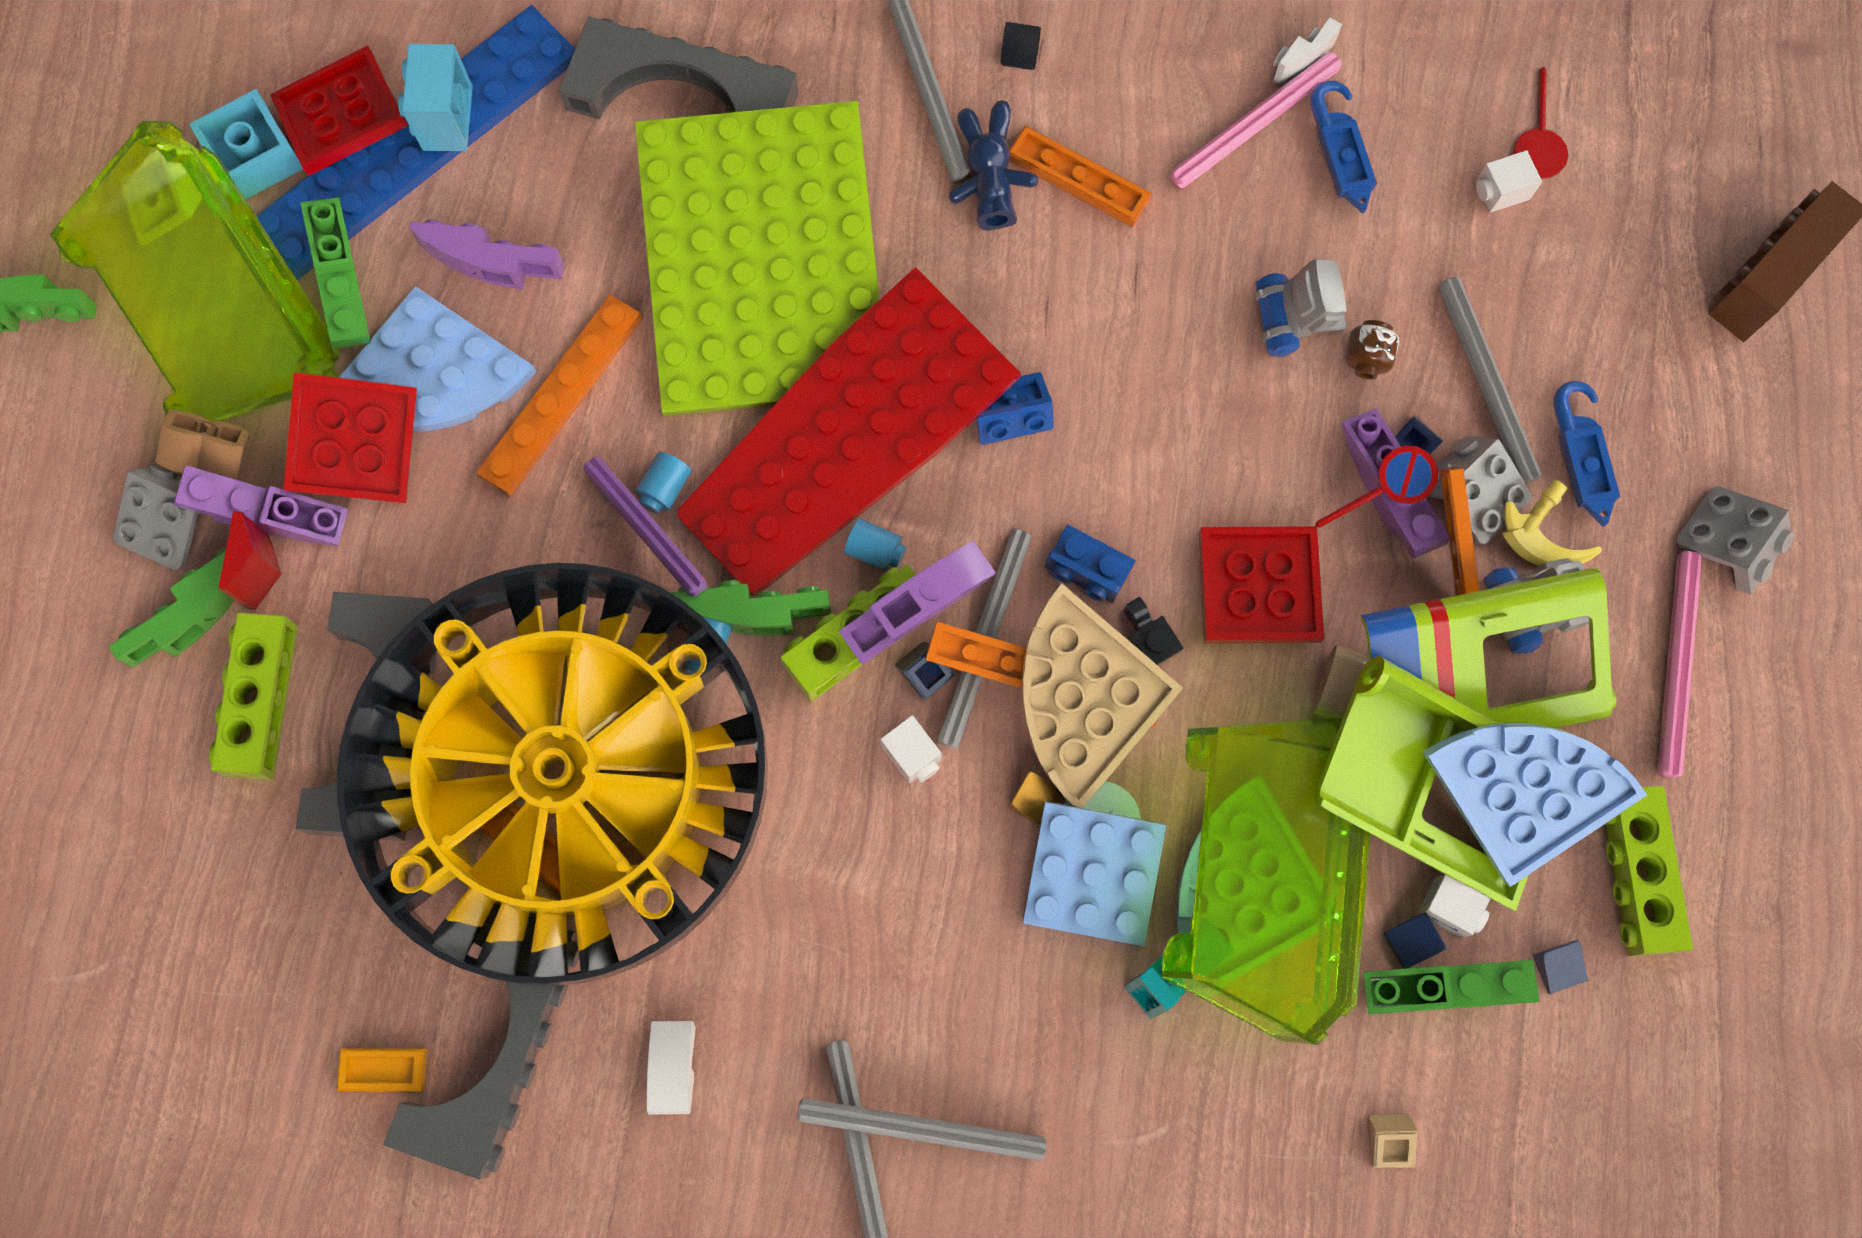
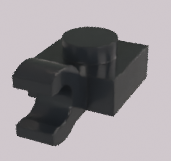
(1151, 637)

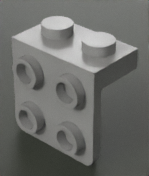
(1489, 482)
(150, 522)
(1738, 534)

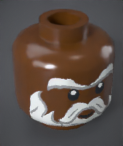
(1372, 349)

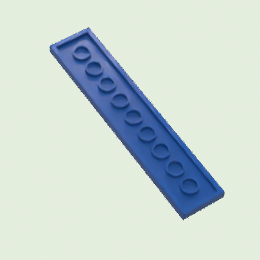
(503, 74)

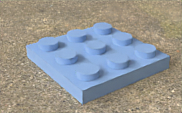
(1094, 873)

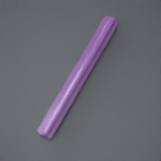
(645, 527)

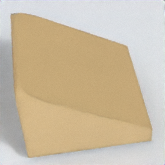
(1392, 1141)

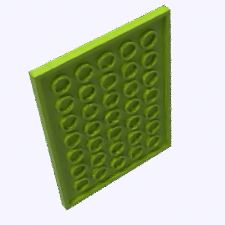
(753, 248)

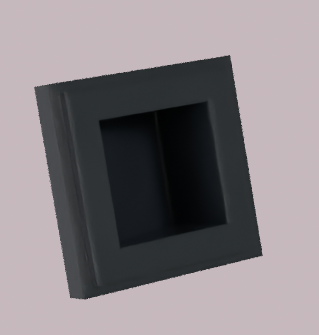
(1020, 45)

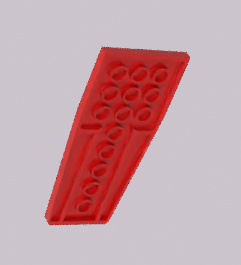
(848, 432)

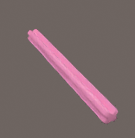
(1255, 120)
(1679, 665)

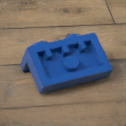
(1018, 411)
(1089, 564)

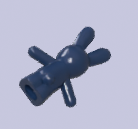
(989, 160)

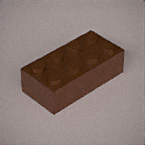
(1785, 260)

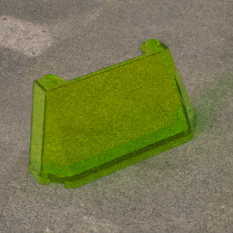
(196, 276)
(1273, 883)

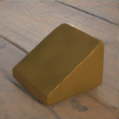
(1031, 797)

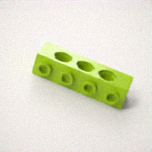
(818, 676)
(265, 714)
(1663, 885)

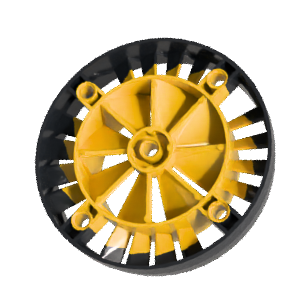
(527, 680)

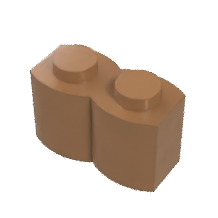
(201, 444)

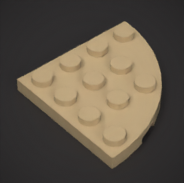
(1086, 695)

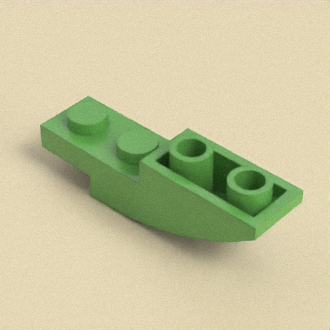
(335, 273)
(38, 298)
(766, 615)
(178, 623)
(1451, 987)

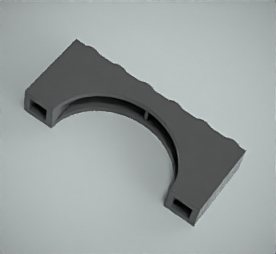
(620, 57)
(373, 624)
(471, 1128)

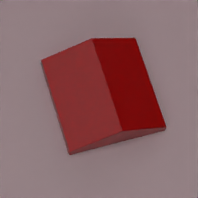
(248, 563)

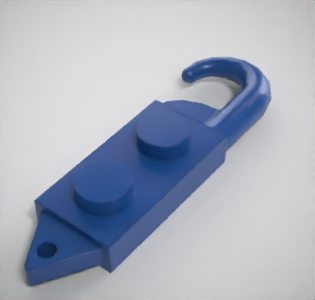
(1343, 148)
(1586, 455)

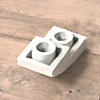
(1304, 53)
(669, 1067)

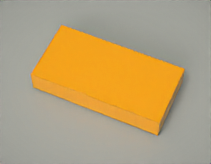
(381, 1070)

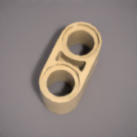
(1338, 682)

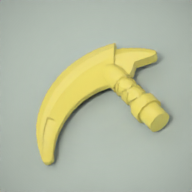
(1527, 539)

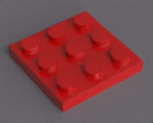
(338, 110)
(350, 438)
(1261, 585)

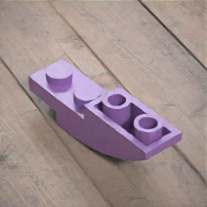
(473, 254)
(271, 509)
(1415, 523)
(917, 601)

